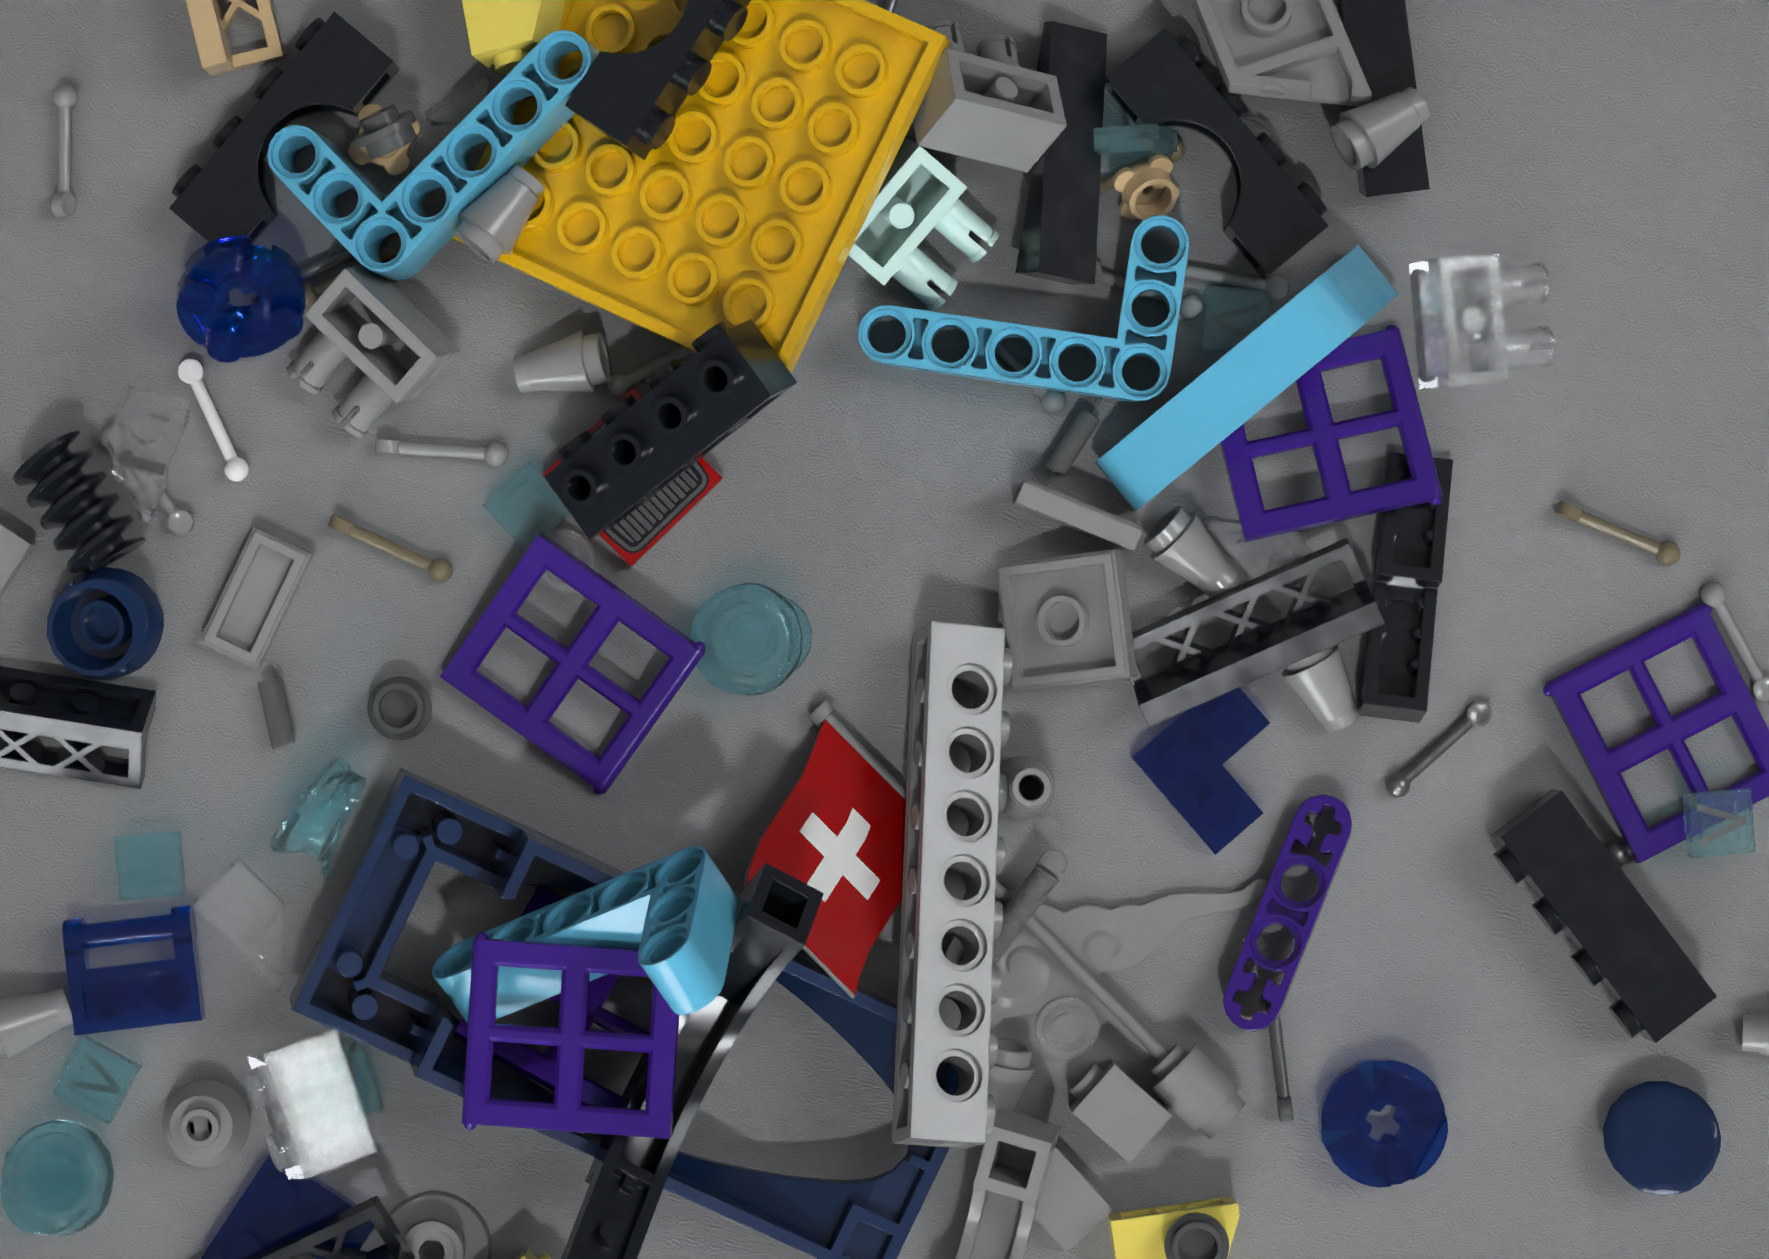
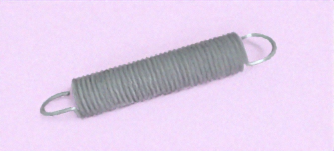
(1025, 903)

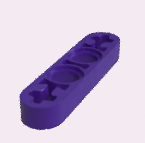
(1280, 910)

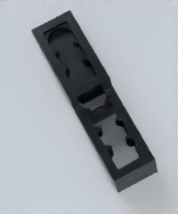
(1384, 51)
(1065, 181)
(1406, 592)

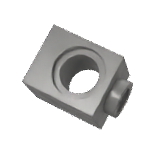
(1117, 1109)

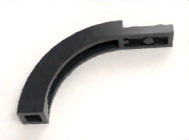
(632, 1170)

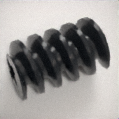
(76, 505)

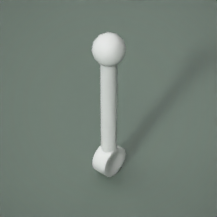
(192, 373)

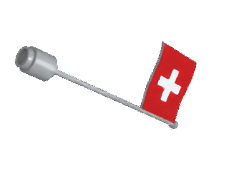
(847, 840)

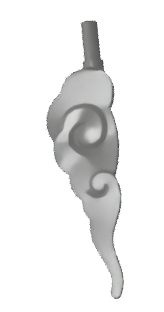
(1097, 939)

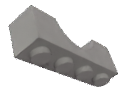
(1008, 1187)

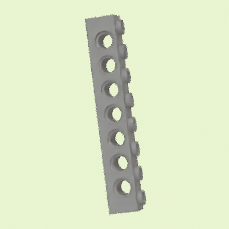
(920, 1107)

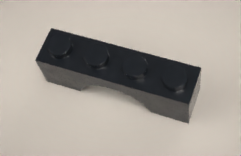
(331, 73)
(1168, 89)
(640, 92)

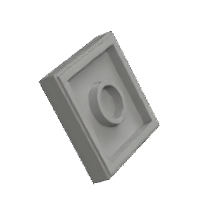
(1066, 619)

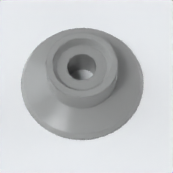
(443, 1219)

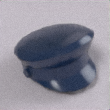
(105, 624)
(1661, 1137)

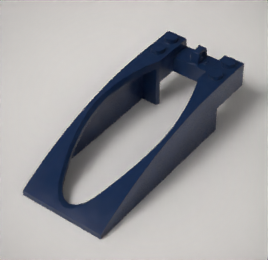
(351, 993)

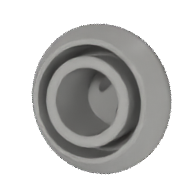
(198, 1104)

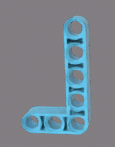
(444, 167)
(1049, 344)
(1247, 377)
(670, 910)

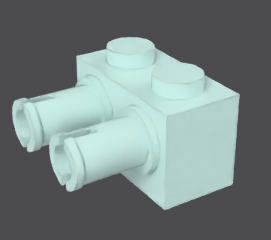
(911, 203)

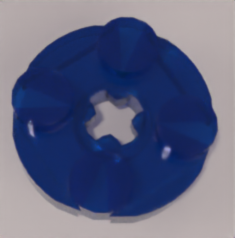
(240, 330)
(1392, 1158)

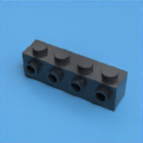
(669, 427)
(1602, 916)

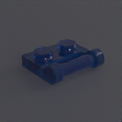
(138, 991)

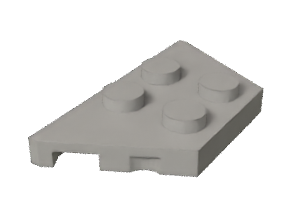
(1283, 50)

